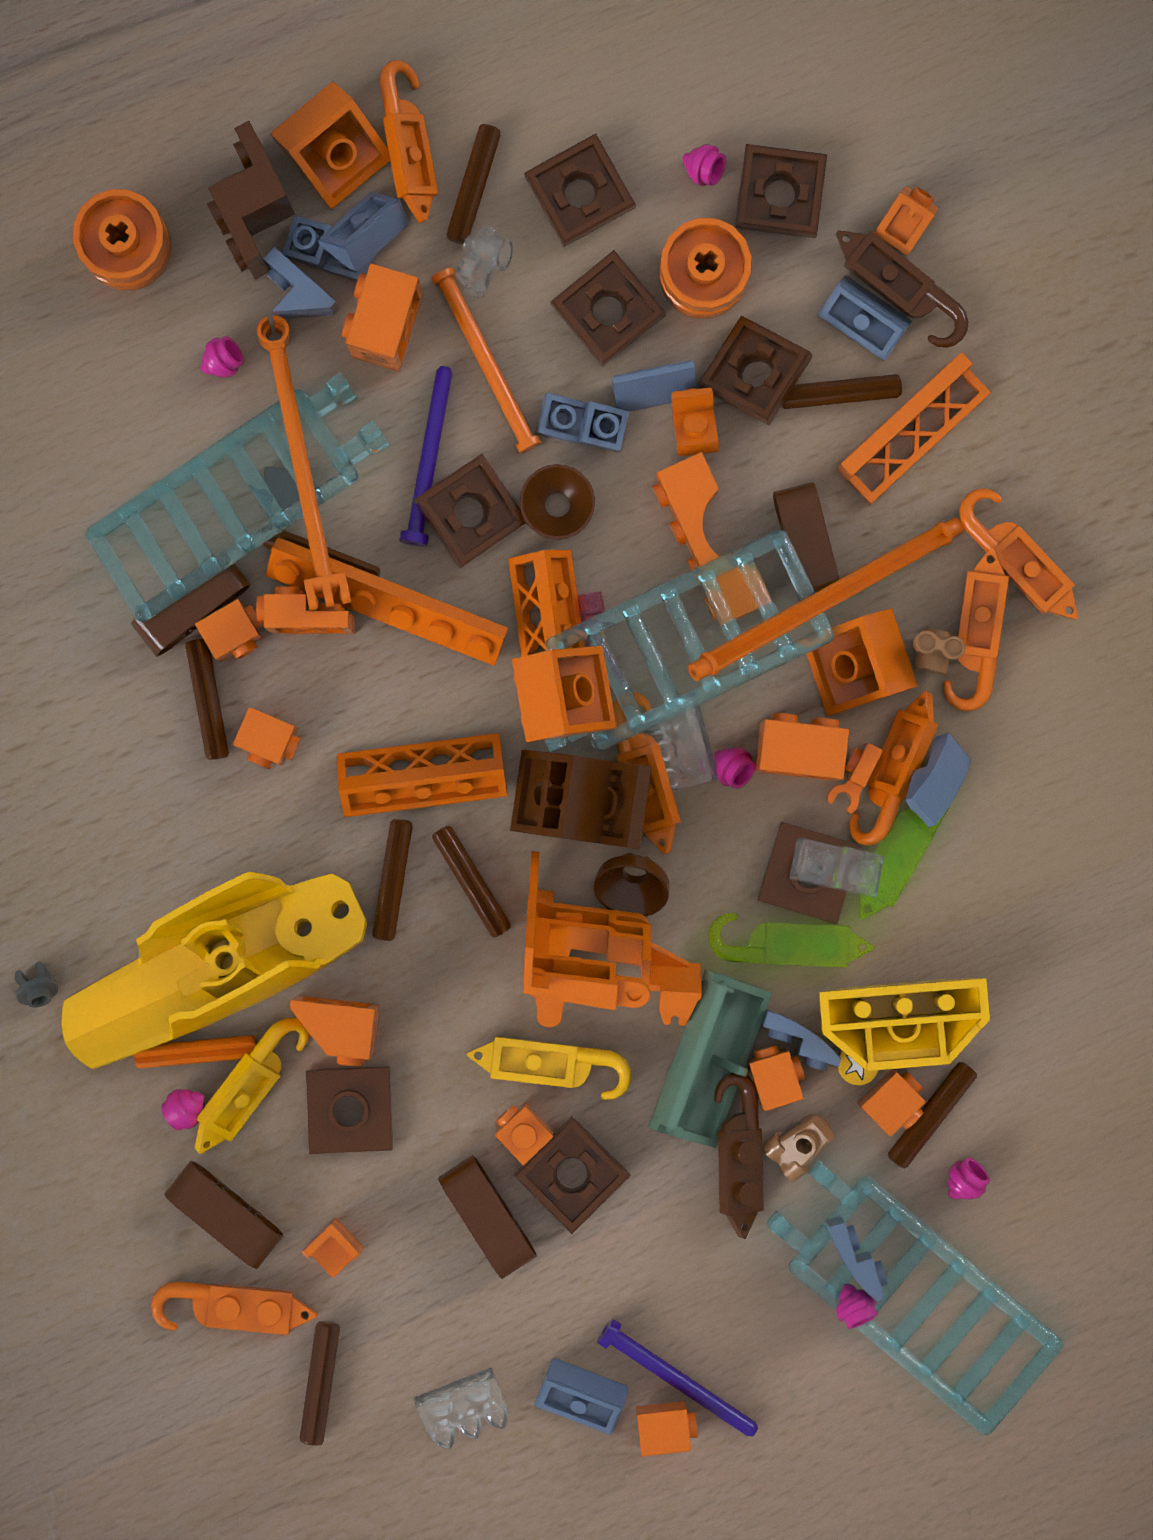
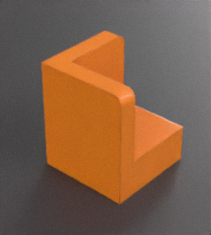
(333, 1247)

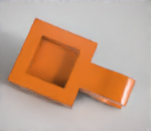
(860, 765)

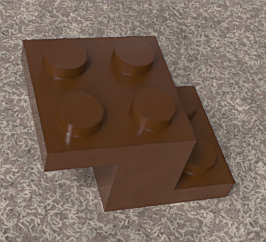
(249, 202)
(580, 798)

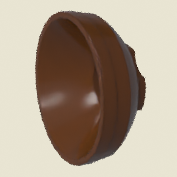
(553, 480)
(631, 893)

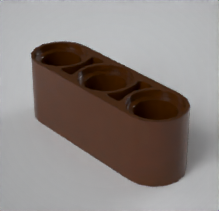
(803, 520)
(179, 619)
(223, 1214)
(487, 1217)

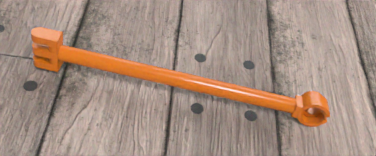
(324, 580)

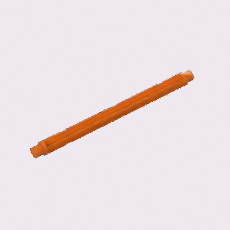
(826, 598)

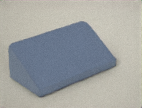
(365, 230)
(864, 317)
(652, 385)
(582, 1396)

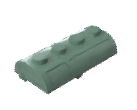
(711, 1046)

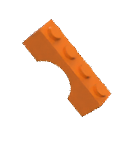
(687, 492)

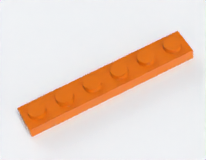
(395, 604)

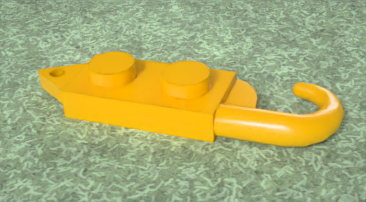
(549, 1063)
(245, 1087)

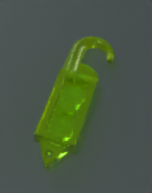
(902, 853)
(790, 944)

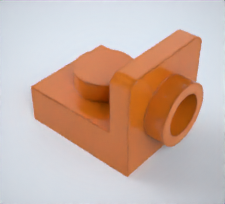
(907, 219)
(694, 421)

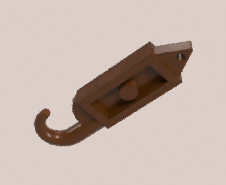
(900, 282)
(740, 1157)

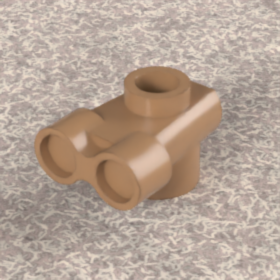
(935, 649)
(799, 1146)

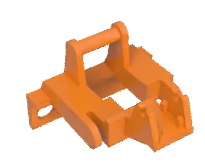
(620, 935)

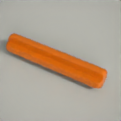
(196, 1051)

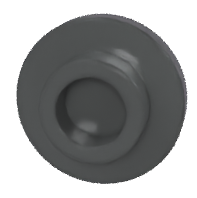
(36, 991)

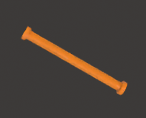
(482, 353)

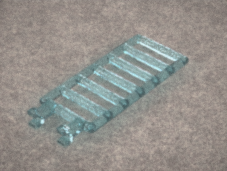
(312, 409)
(668, 594)
(958, 1267)

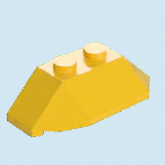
(905, 1021)

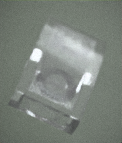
(836, 867)

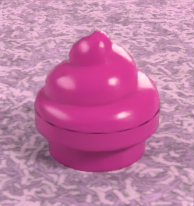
(705, 165)
(221, 357)
(734, 766)
(183, 1108)
(967, 1180)
(855, 1307)

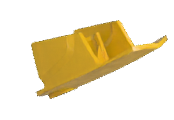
(212, 962)

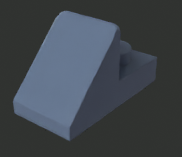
(305, 296)

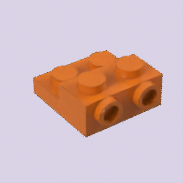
(289, 613)

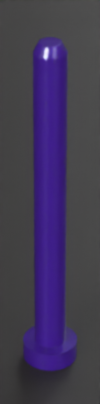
(415, 533)
(613, 1336)

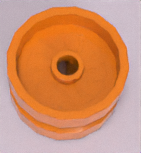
(108, 219)
(710, 244)

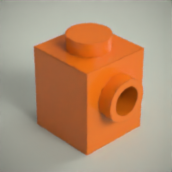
(231, 631)
(267, 739)
(776, 1076)
(894, 1102)
(522, 1132)
(665, 1428)

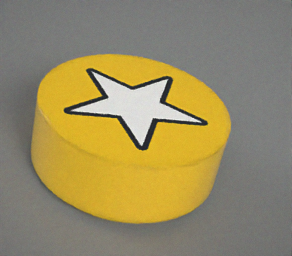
(853, 1072)

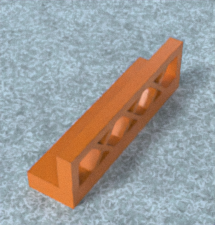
(903, 417)
(552, 592)
(421, 782)

